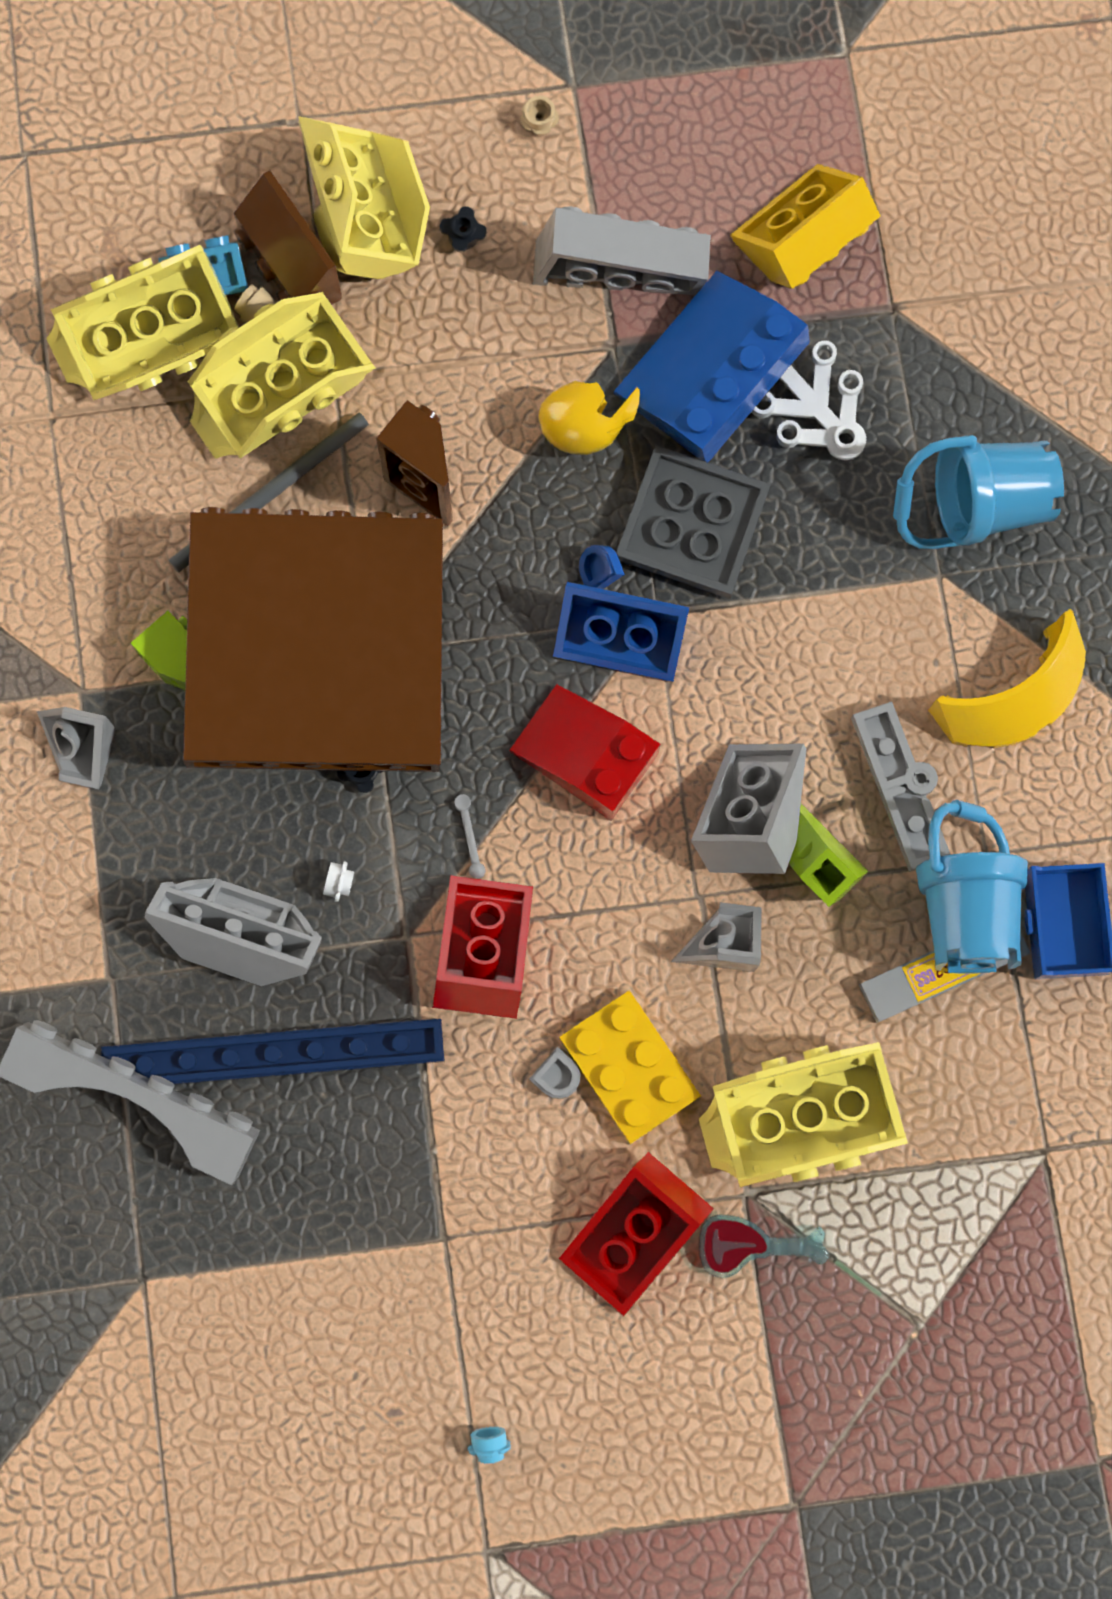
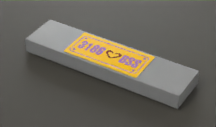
(915, 984)

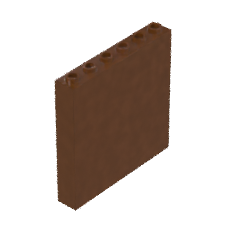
(314, 641)

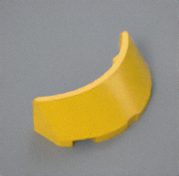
(1027, 707)

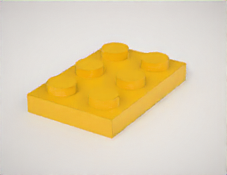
(629, 1067)

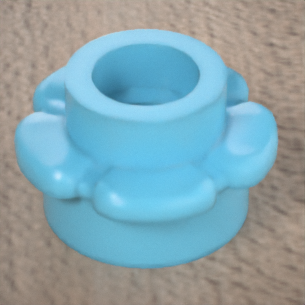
(489, 1444)

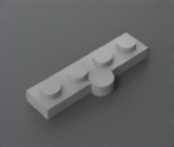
(899, 781)

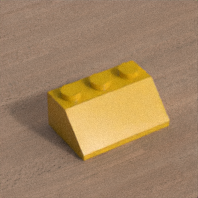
(807, 224)

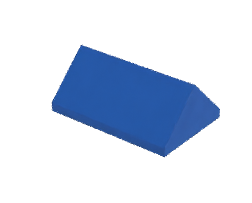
(620, 631)

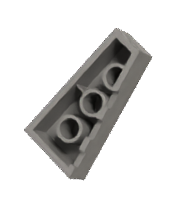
(620, 253)

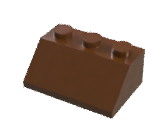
(284, 243)
(415, 459)

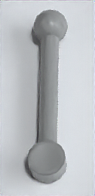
(463, 804)

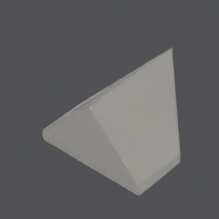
(79, 744)
(727, 940)

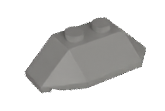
(234, 930)

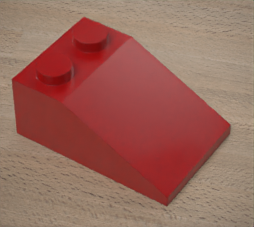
(586, 750)
(483, 947)
(636, 1233)

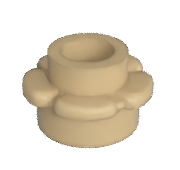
(544, 107)

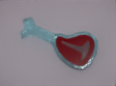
(733, 1241)

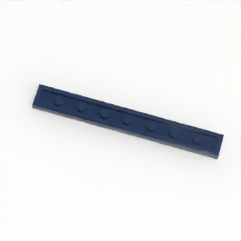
(287, 1052)

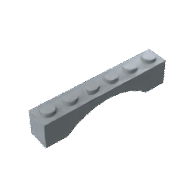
(210, 1138)

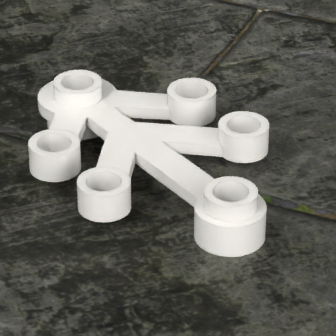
(814, 404)

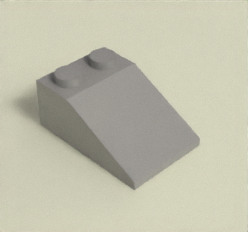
(752, 810)

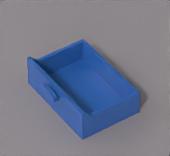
(1068, 921)

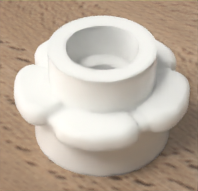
(338, 881)

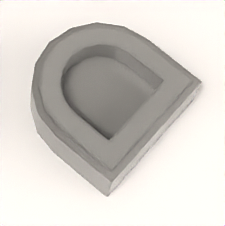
(557, 1075)

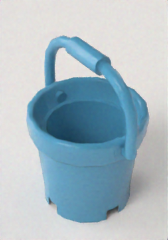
(983, 489)
(973, 898)

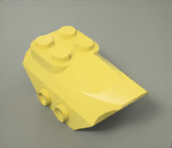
(369, 199)
(141, 324)
(274, 374)
(803, 1115)

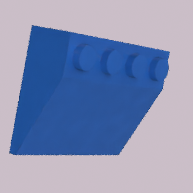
(715, 364)

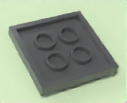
(692, 521)

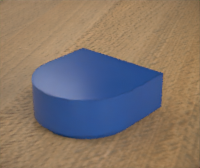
(600, 566)

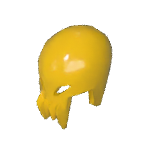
(574, 418)

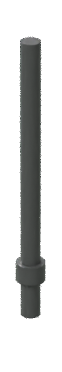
(289, 475)

